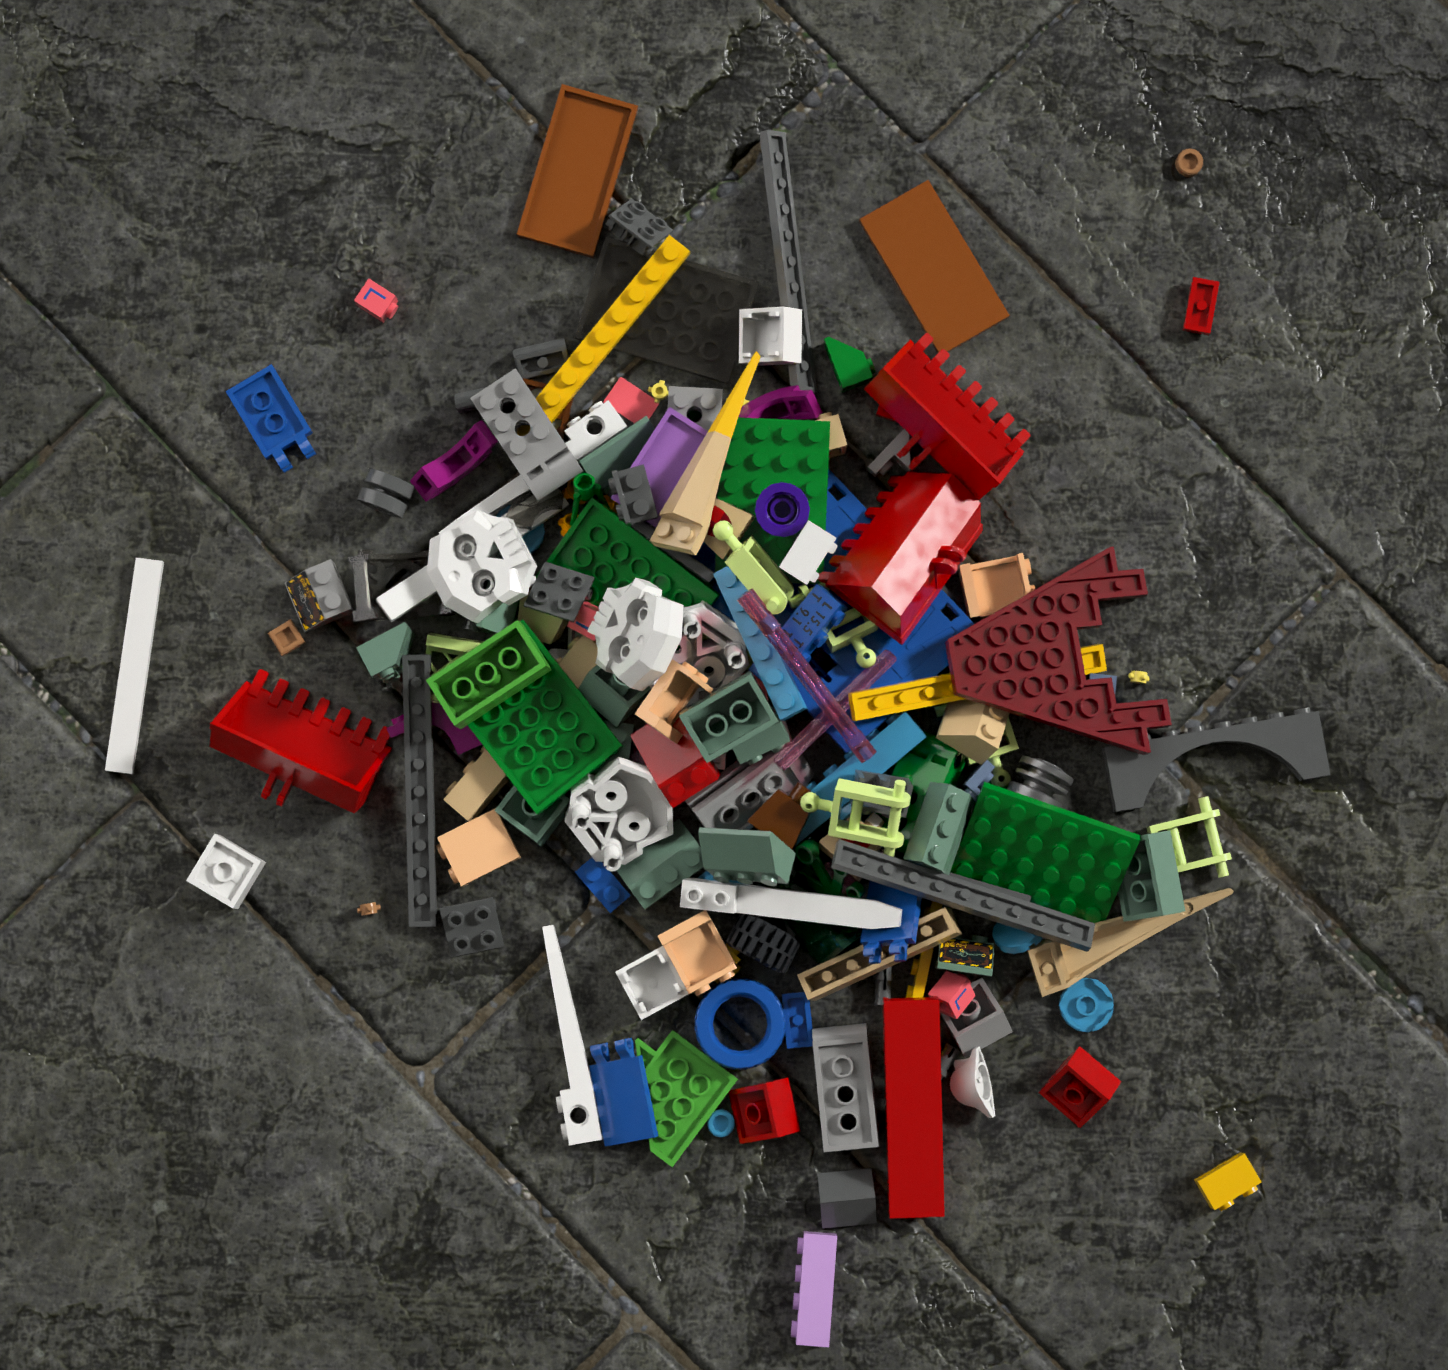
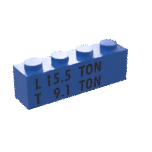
(812, 622)

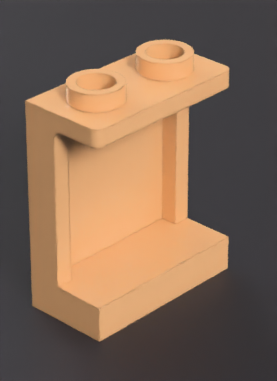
(994, 584)
(670, 697)
(477, 848)
(698, 953)

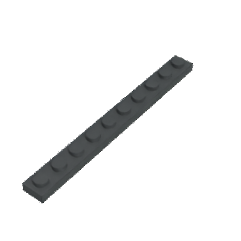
(786, 247)
(419, 791)
(963, 895)

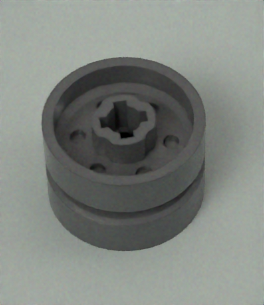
(385, 493)

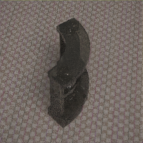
(368, 609)

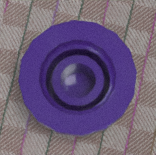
(782, 509)

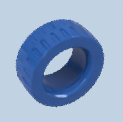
(745, 1058)

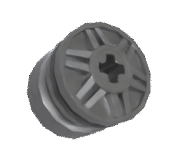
(1040, 780)

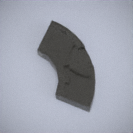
(527, 508)

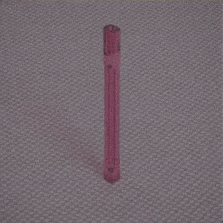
(781, 642)

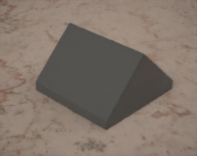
(847, 1198)

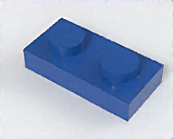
(603, 884)
(798, 1020)

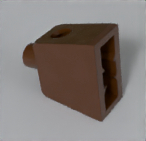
(783, 815)

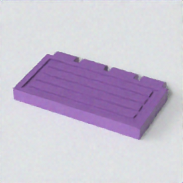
(668, 456)

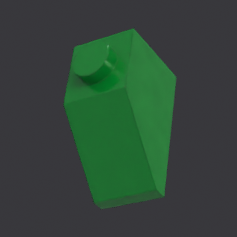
(848, 364)

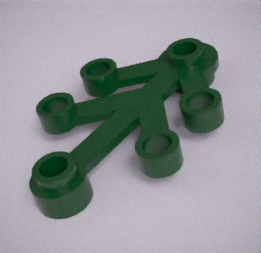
(808, 853)

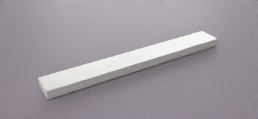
(420, 587)
(134, 666)

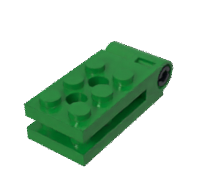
(924, 764)

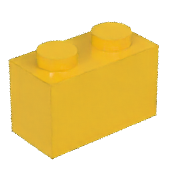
(1228, 1181)

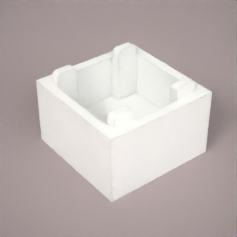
(772, 333)
(808, 553)
(226, 871)
(652, 982)

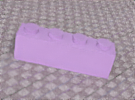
(815, 1289)

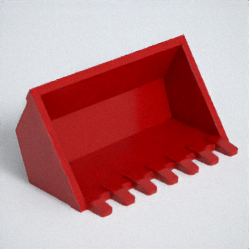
(946, 418)
(906, 550)
(300, 744)

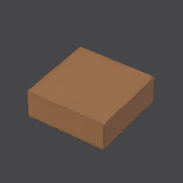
(286, 637)

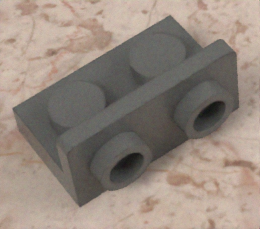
(634, 495)

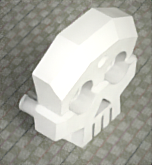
(461, 575)
(637, 633)
(723, 651)
(635, 800)

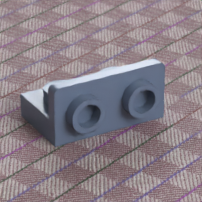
(977, 777)

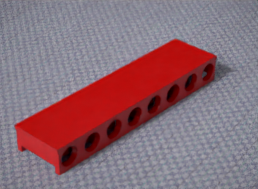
(913, 1107)

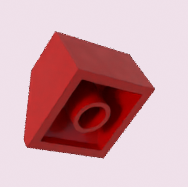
(1080, 1087)
(764, 1111)

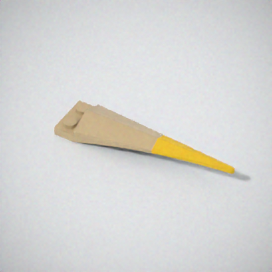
(690, 506)

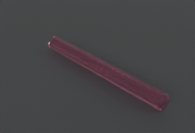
(821, 722)

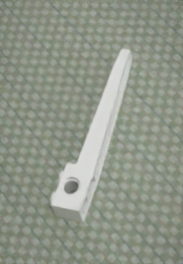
(580, 445)
(787, 904)
(581, 1087)

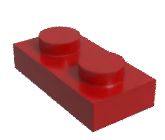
(1201, 306)

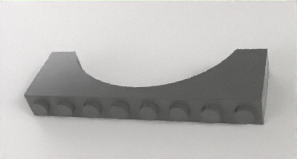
(1290, 739)

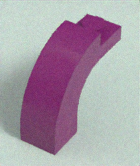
(783, 404)
(456, 463)
(462, 739)

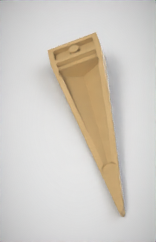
(1061, 966)

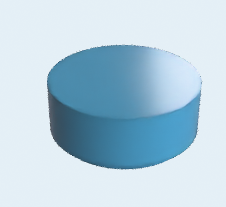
(721, 1123)

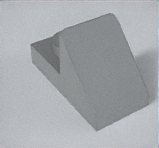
(883, 460)

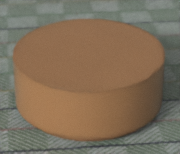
(1189, 162)

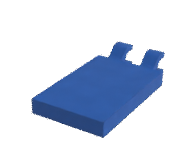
(271, 416)
(895, 937)
(622, 1094)

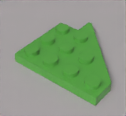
(683, 1092)

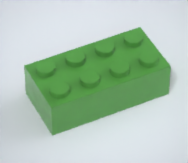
(488, 674)

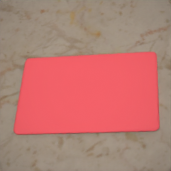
(631, 401)

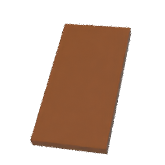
(577, 171)
(934, 267)

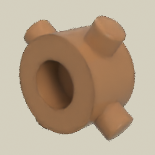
(368, 909)

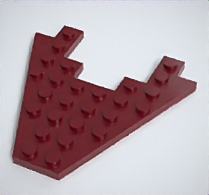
(1032, 659)

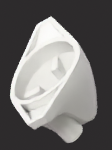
(972, 1083)

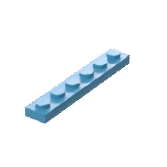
(768, 662)

